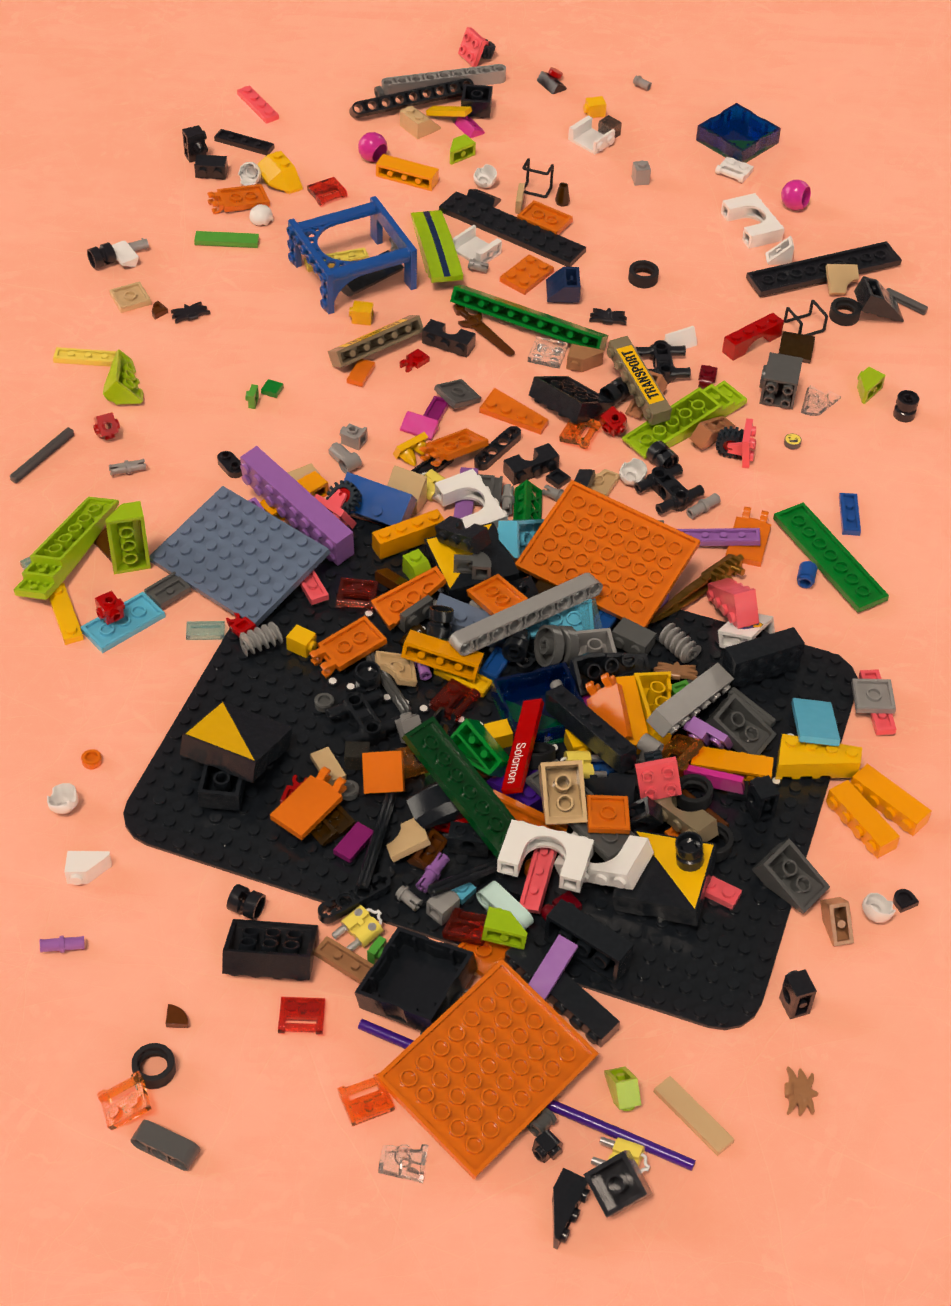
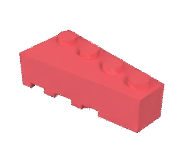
(734, 601)

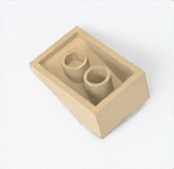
(563, 792)

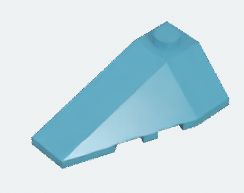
(517, 534)

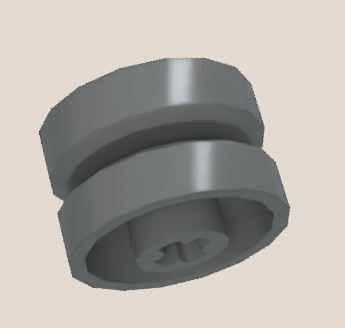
(555, 645)

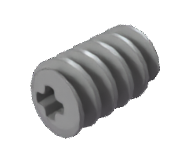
(260, 637)
(678, 644)

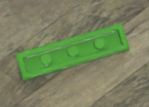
(226, 239)

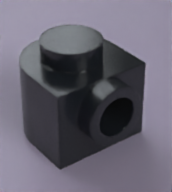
(546, 1146)

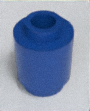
(806, 574)

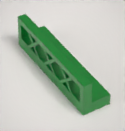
(523, 497)

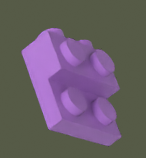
(707, 734)

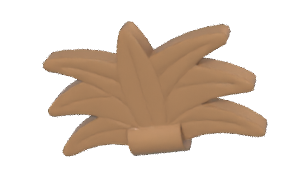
(678, 671)
(799, 1091)

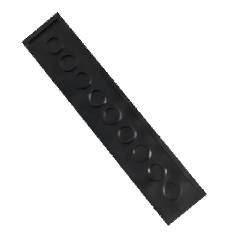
(512, 229)
(813, 270)

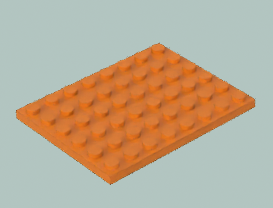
(616, 544)
(487, 1068)

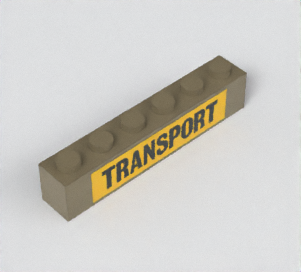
(375, 341)
(639, 380)

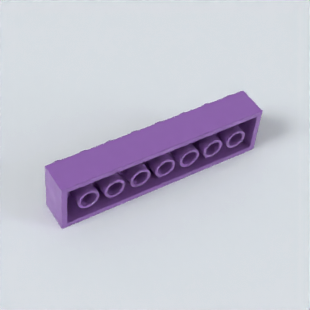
(296, 504)

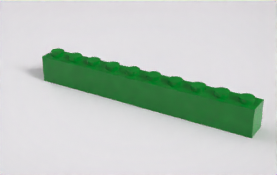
(528, 317)

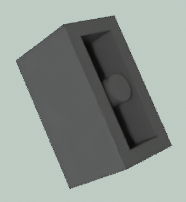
(633, 637)

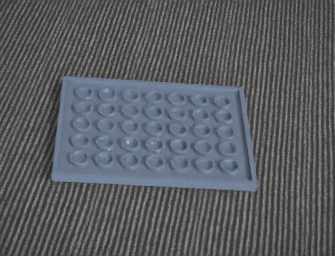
(239, 555)

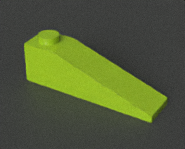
(121, 383)

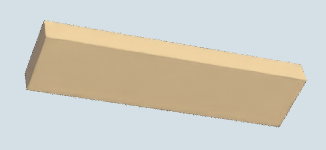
(694, 1115)

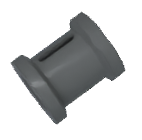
(542, 1122)

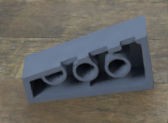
(464, 615)

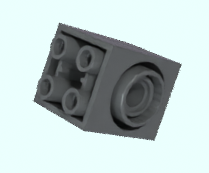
(780, 380)

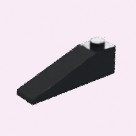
(593, 664)
(613, 785)

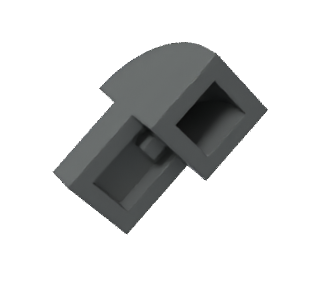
(477, 564)

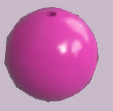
(372, 146)
(796, 194)

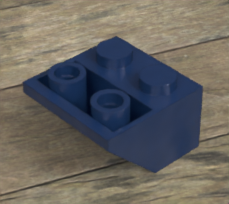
(564, 285)

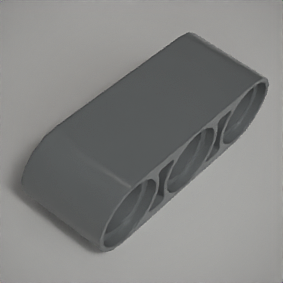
(165, 1145)

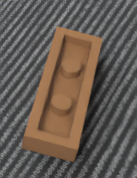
(342, 959)

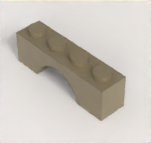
(684, 821)

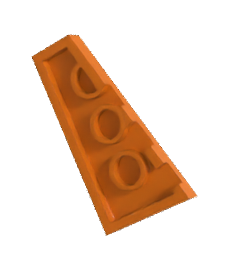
(513, 412)
(407, 594)
(526, 813)

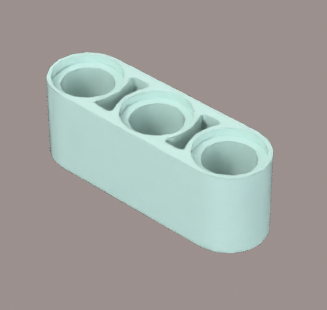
(497, 897)

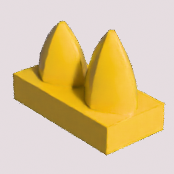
(406, 449)

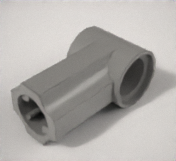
(347, 460)
(648, 743)

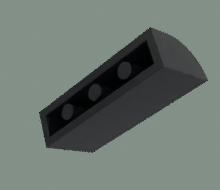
(370, 279)

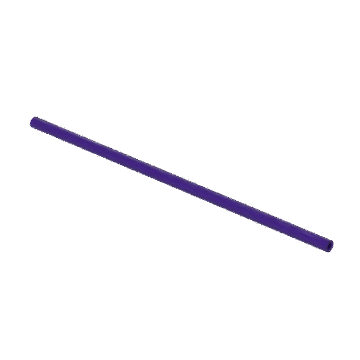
(558, 1108)

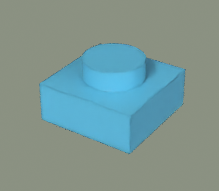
(465, 892)

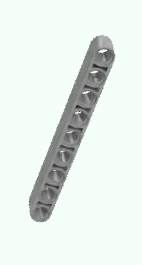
(479, 75)
(525, 614)

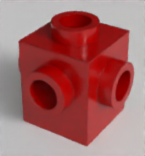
(108, 419)
(613, 421)
(110, 611)

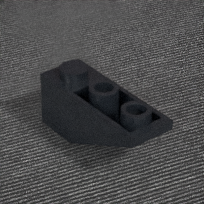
(566, 1198)

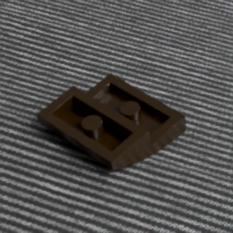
(797, 345)
(333, 826)

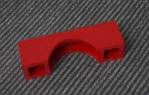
(738, 342)

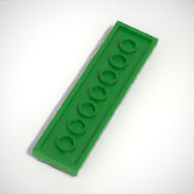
(831, 557)

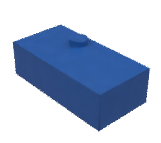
(380, 502)

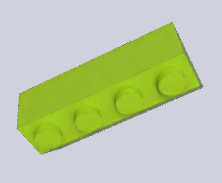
(128, 538)

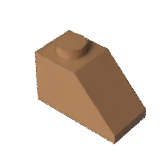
(584, 358)
(837, 920)

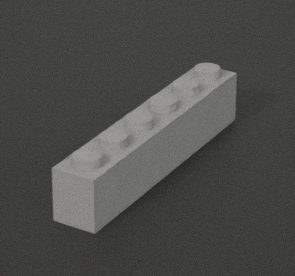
(690, 700)

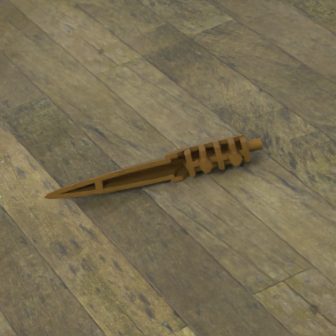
(720, 570)

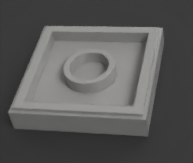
(873, 696)

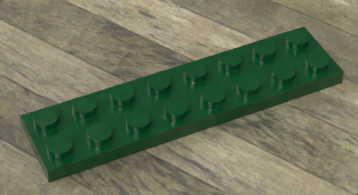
(460, 782)

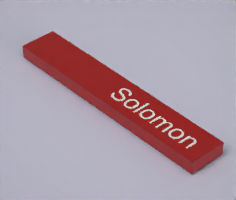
(522, 746)

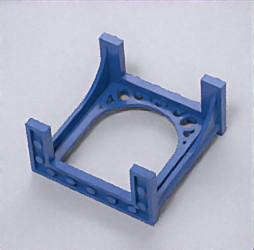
(337, 277)

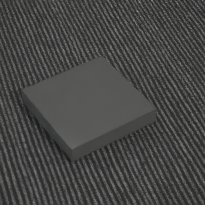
(457, 393)

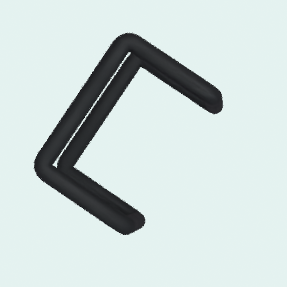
(551, 169)
(795, 317)

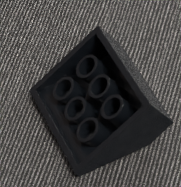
(569, 398)
(269, 949)

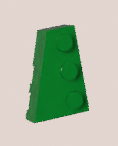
(480, 748)

